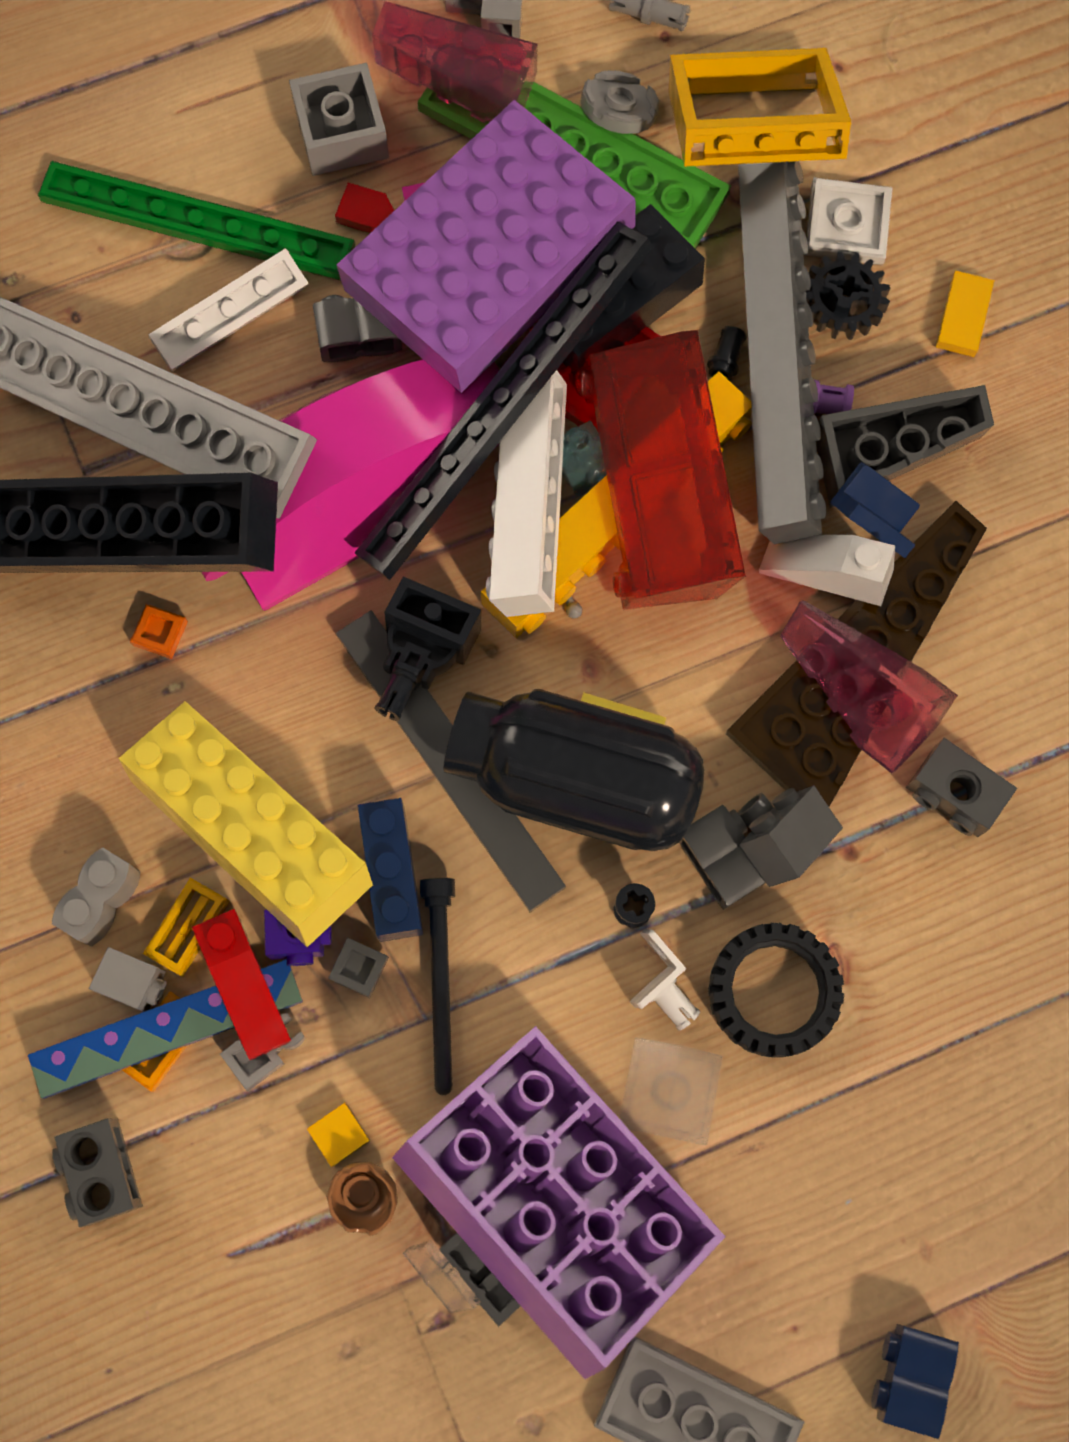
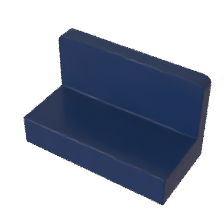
(877, 507)

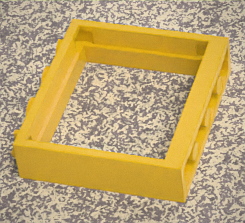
(758, 137)

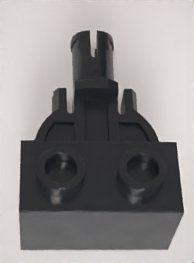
(423, 640)

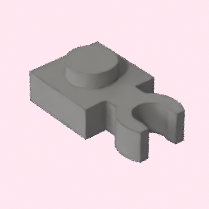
(256, 1070)

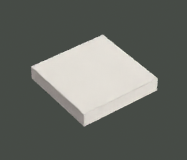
(848, 220)

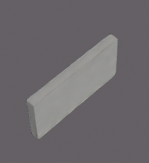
(674, 1401)

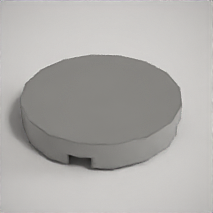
(619, 102)

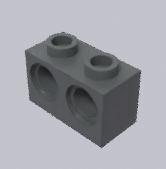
(110, 1168)
(492, 1294)

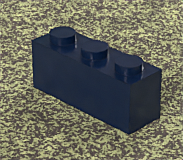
(391, 870)

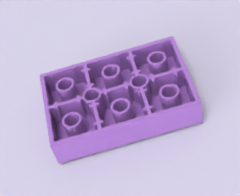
(485, 244)
(559, 1202)

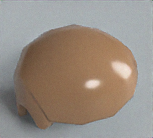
(362, 1198)

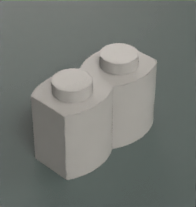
(91, 906)

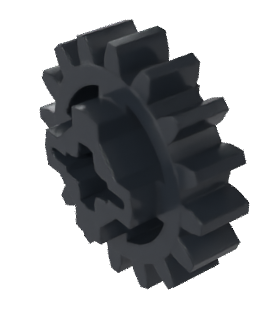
(848, 278)

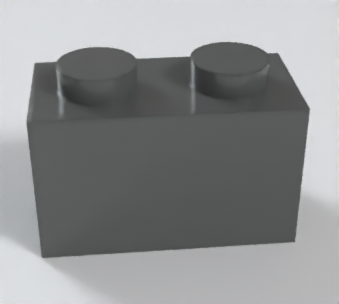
(790, 835)

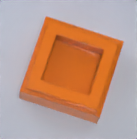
(158, 631)

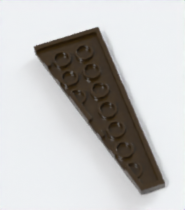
(791, 724)

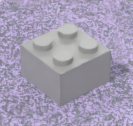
(339, 119)

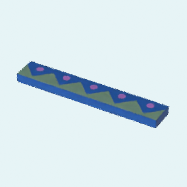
(147, 1035)

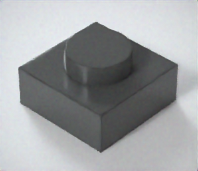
(358, 967)

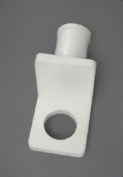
(663, 987)

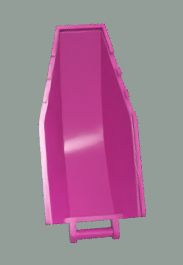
(365, 456)

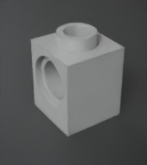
(129, 980)

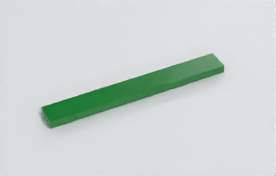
(192, 219)

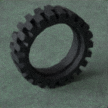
(828, 982)

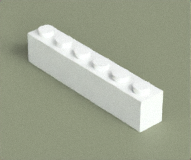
(529, 506)

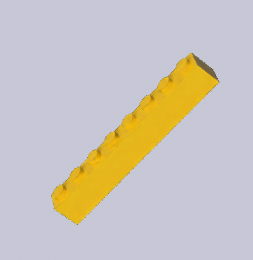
(589, 526)

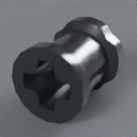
(638, 893)

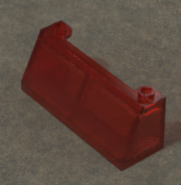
(663, 471)

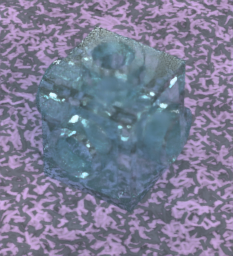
(582, 458)

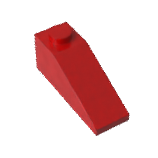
(241, 984)

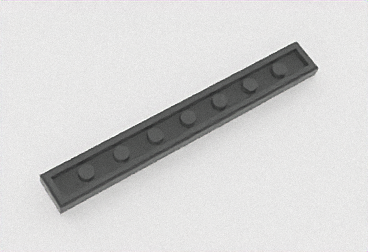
(429, 733)

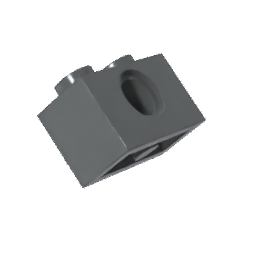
(985, 789)

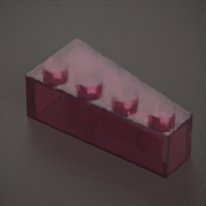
(455, 59)

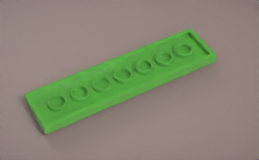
(651, 175)

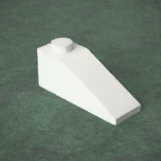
(834, 564)

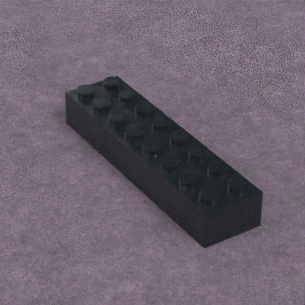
(138, 524)

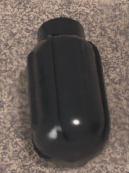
(579, 767)

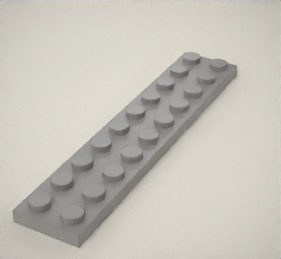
(144, 404)

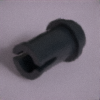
(727, 352)

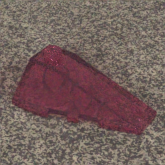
(875, 690)

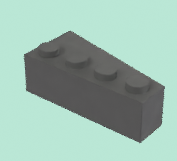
(900, 434)

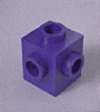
(282, 944)

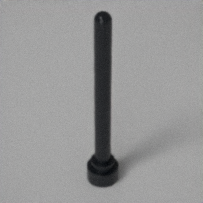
(437, 898)

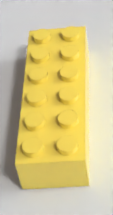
(247, 823)

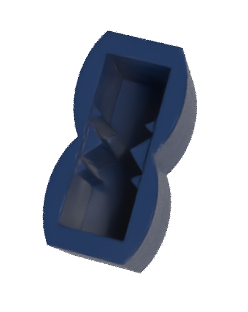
(915, 1380)

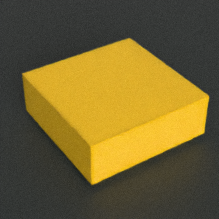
(338, 1134)

